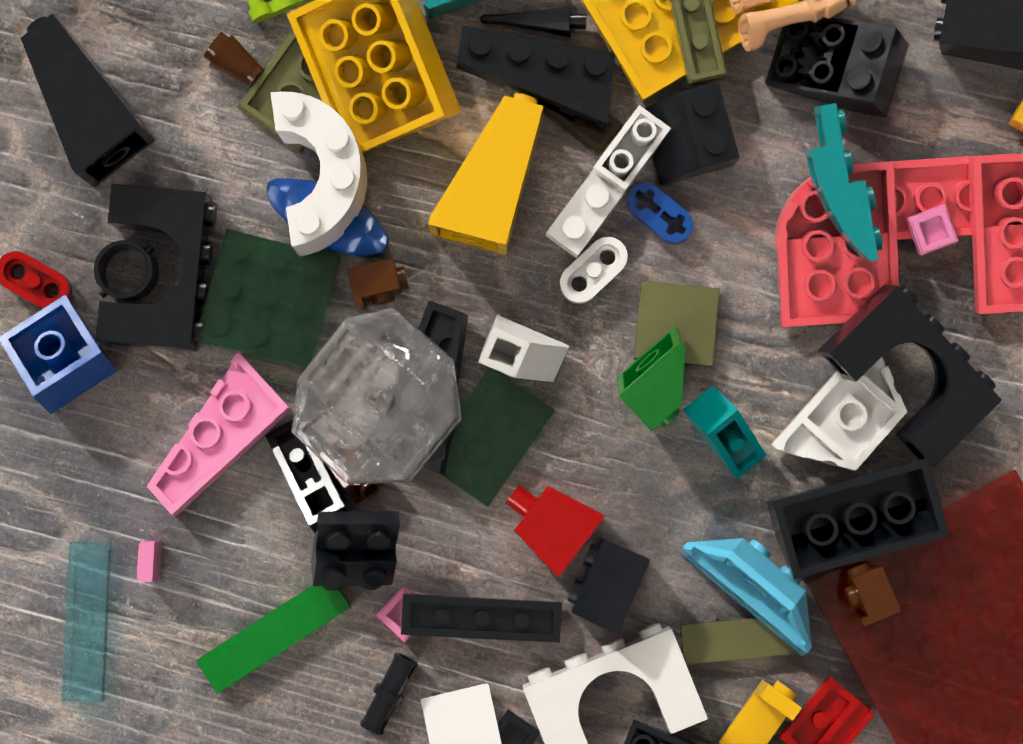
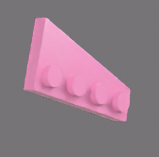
(226, 427)

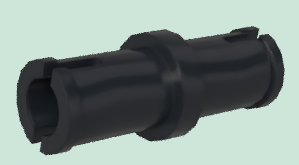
(388, 693)

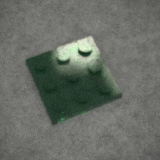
(267, 300)

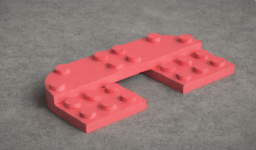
(829, 282)

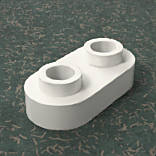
(592, 270)

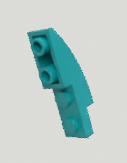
(843, 200)

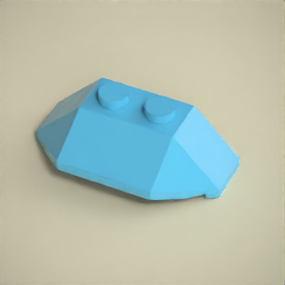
(757, 585)

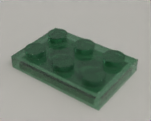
(493, 435)

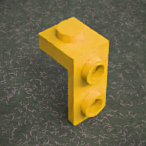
(762, 715)

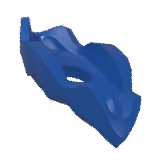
(362, 238)

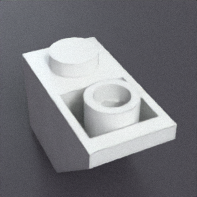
(522, 351)

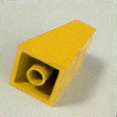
(489, 185)

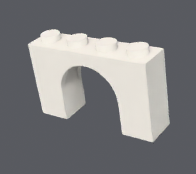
(652, 657)

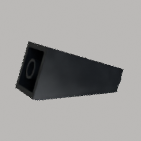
(982, 31)
(87, 111)

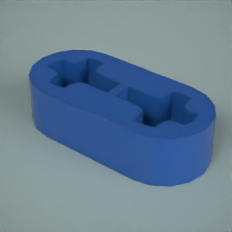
(665, 206)

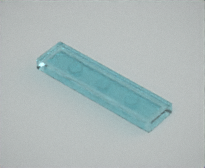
(86, 621)

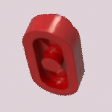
(35, 282)

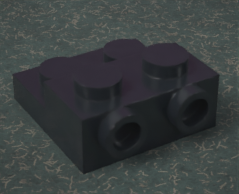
(355, 549)

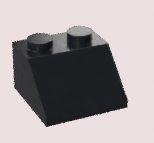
(698, 135)
(608, 584)

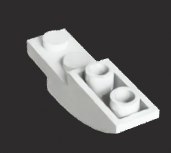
(608, 181)

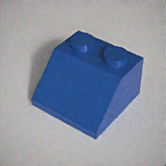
(57, 354)

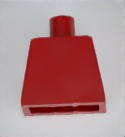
(553, 525)

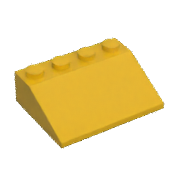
(375, 66)

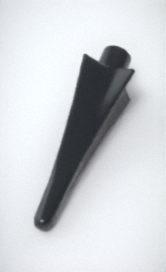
(551, 20)

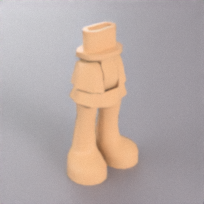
(757, 24)

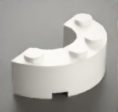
(343, 170)

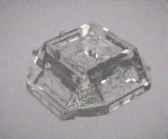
(341, 391)

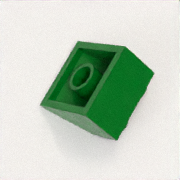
(655, 381)

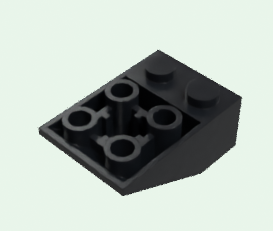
(840, 63)

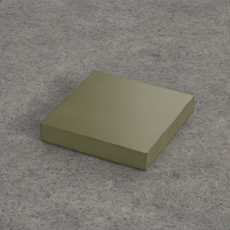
(684, 306)

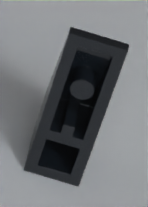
(306, 475)

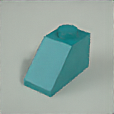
(725, 431)

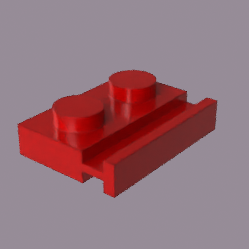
(828, 717)

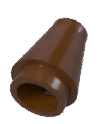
(232, 59)

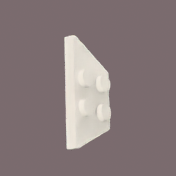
(845, 419)

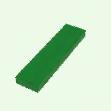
(271, 635)

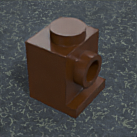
(377, 282)
(870, 593)

